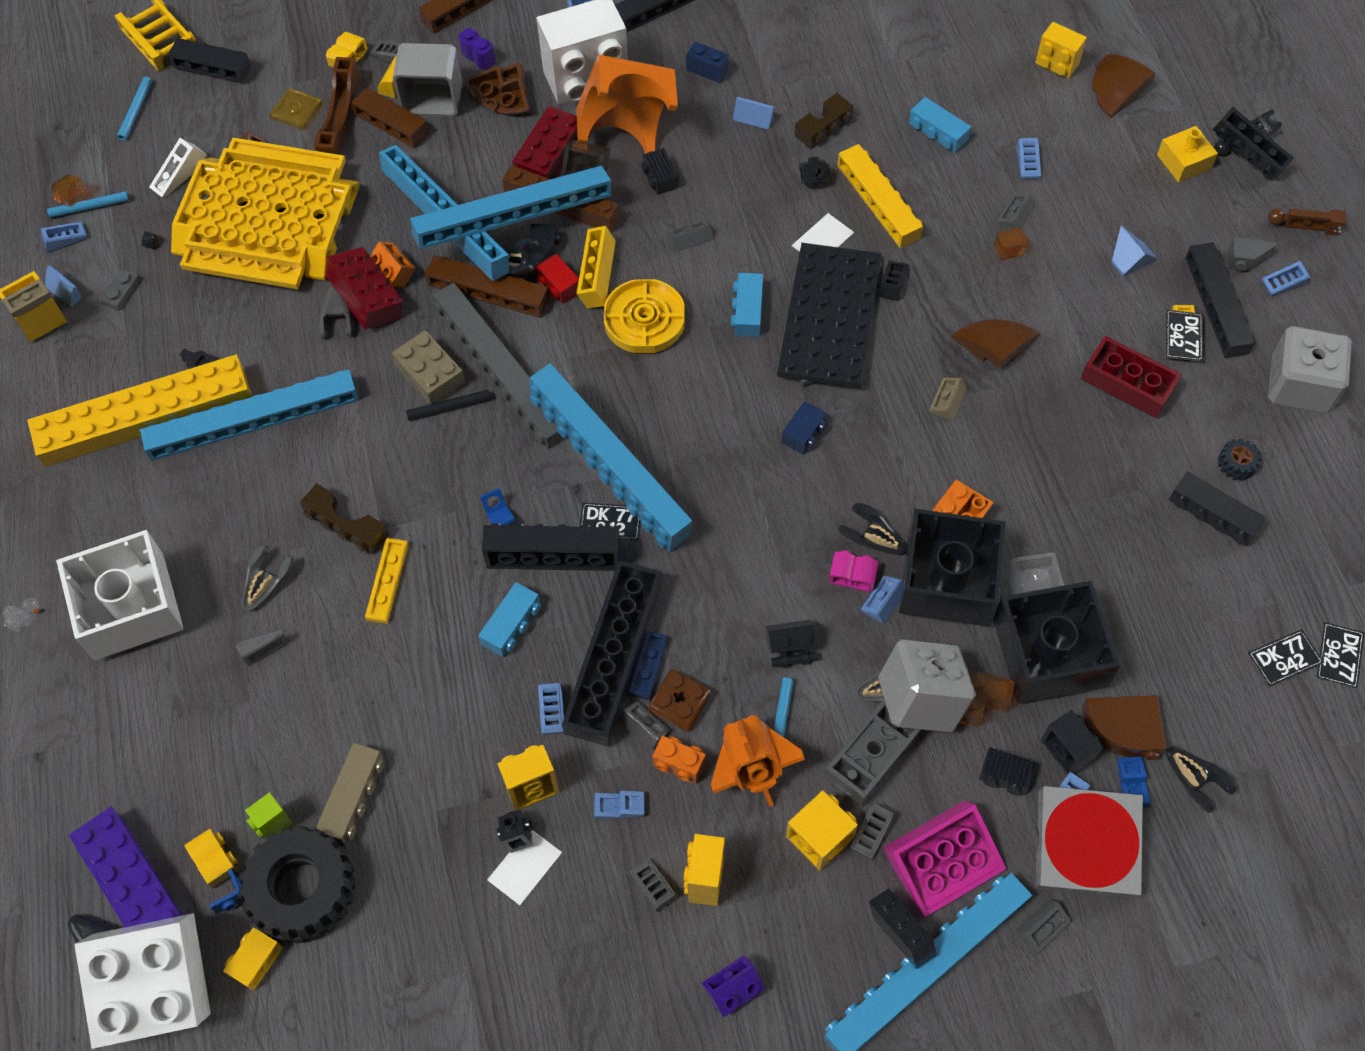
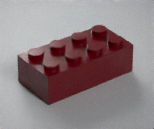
(546, 143)
(363, 288)
(1131, 376)

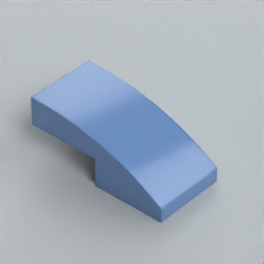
(617, 806)

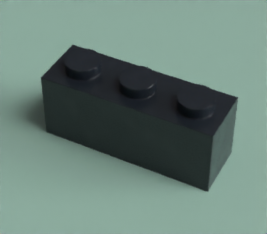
(902, 928)

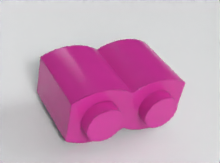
(853, 571)

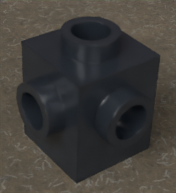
(807, 171)
(515, 831)

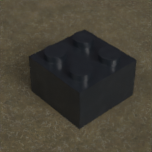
(1071, 743)

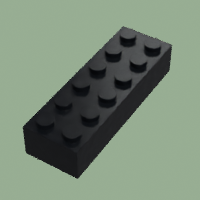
(551, 547)

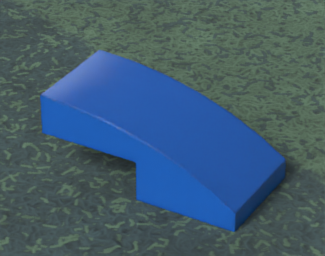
(1133, 778)

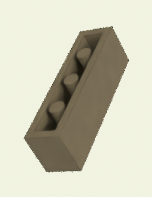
(350, 793)

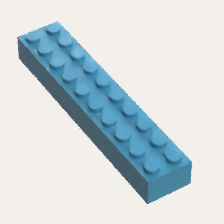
(609, 458)

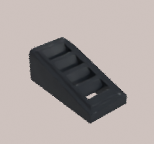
(893, 281)

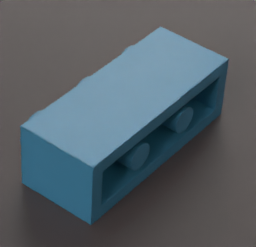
(939, 125)
(747, 304)
(510, 620)

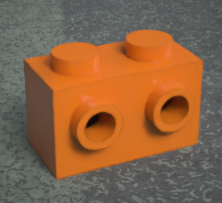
(392, 263)
(679, 759)

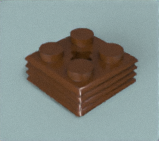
(682, 713)

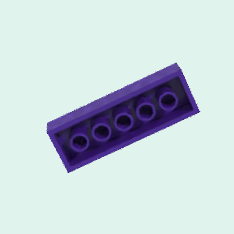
(123, 870)

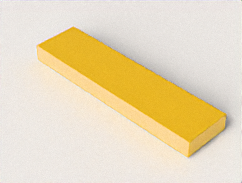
(386, 581)

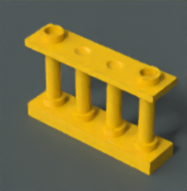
(146, 46)

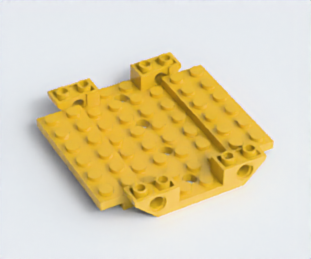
(254, 238)

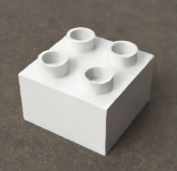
(572, 42)
(119, 595)
(142, 980)

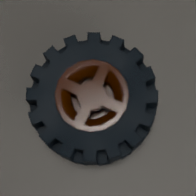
(1247, 458)

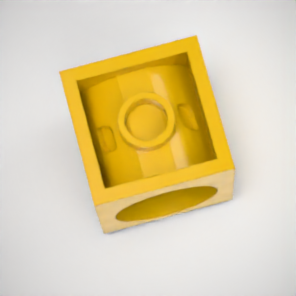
(39, 319)
(821, 830)

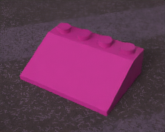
(945, 857)

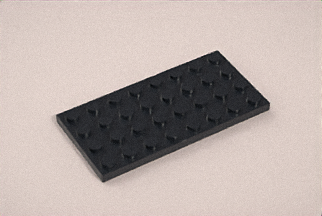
(830, 315)

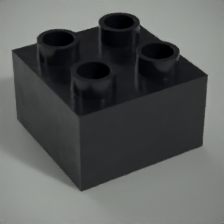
(953, 567)
(1055, 641)

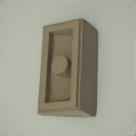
(948, 398)

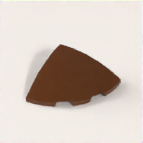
(1119, 82)
(501, 89)
(995, 340)

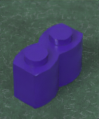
(476, 49)

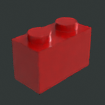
(558, 278)

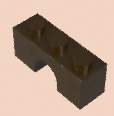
(814, 130)

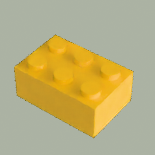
(528, 777)
(704, 869)

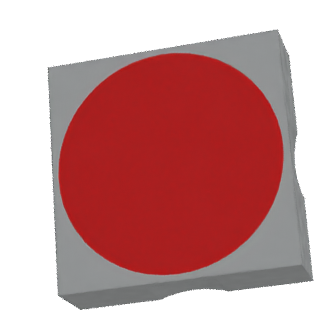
(1089, 841)

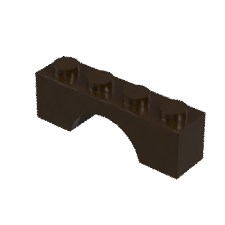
(365, 532)

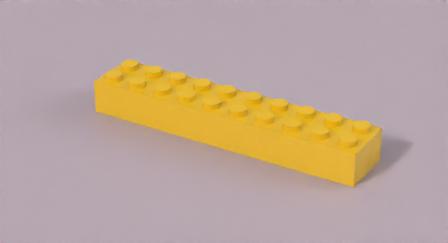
(122, 414)

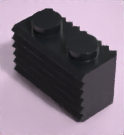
(660, 171)
(1006, 771)

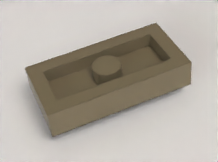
(26, 298)

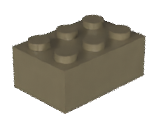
(428, 368)

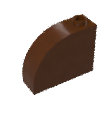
(1127, 725)

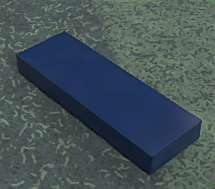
(648, 665)

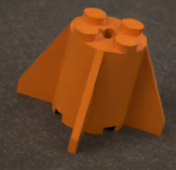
(753, 757)

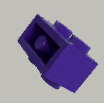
(733, 986)

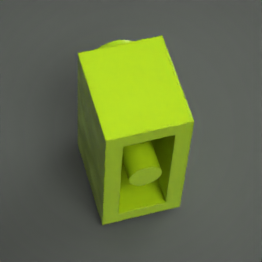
(267, 817)

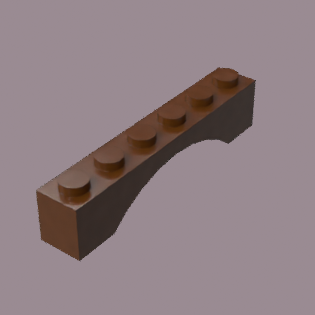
(344, 82)

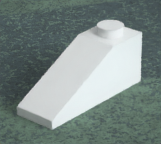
(177, 167)

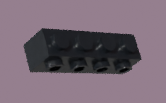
(209, 60)
(1252, 143)
(1217, 508)

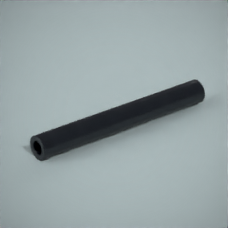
(448, 404)

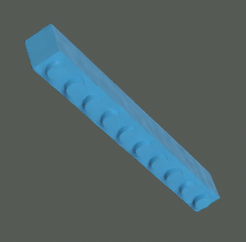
(431, 198)
(510, 207)
(248, 415)
(908, 983)

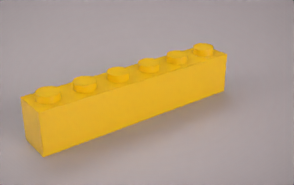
(880, 196)

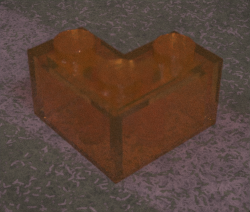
(990, 693)

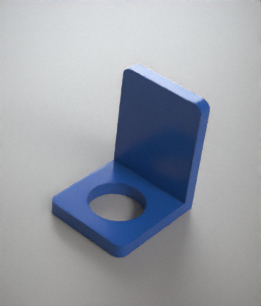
(499, 512)
(230, 901)

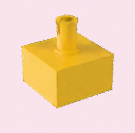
(1187, 154)

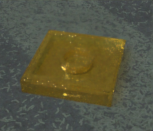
(295, 109)

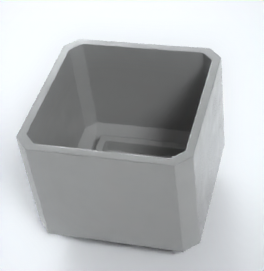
(428, 79)
(1310, 369)
(926, 686)

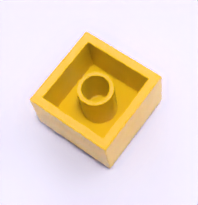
(1060, 50)

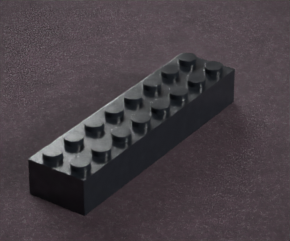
(612, 653)

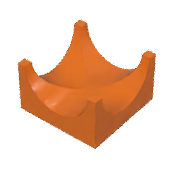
(626, 97)

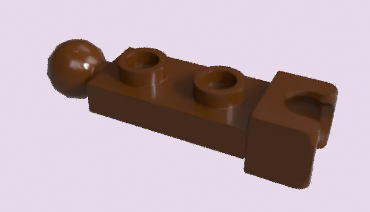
(1310, 220)

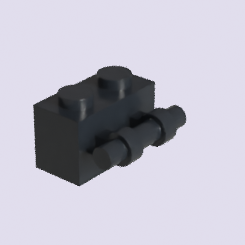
(790, 637)

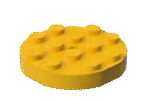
(644, 298)

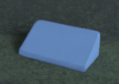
(753, 113)
(61, 287)
(883, 599)

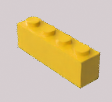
(596, 267)

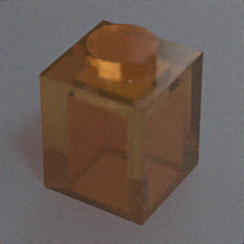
(68, 190)
(1010, 243)

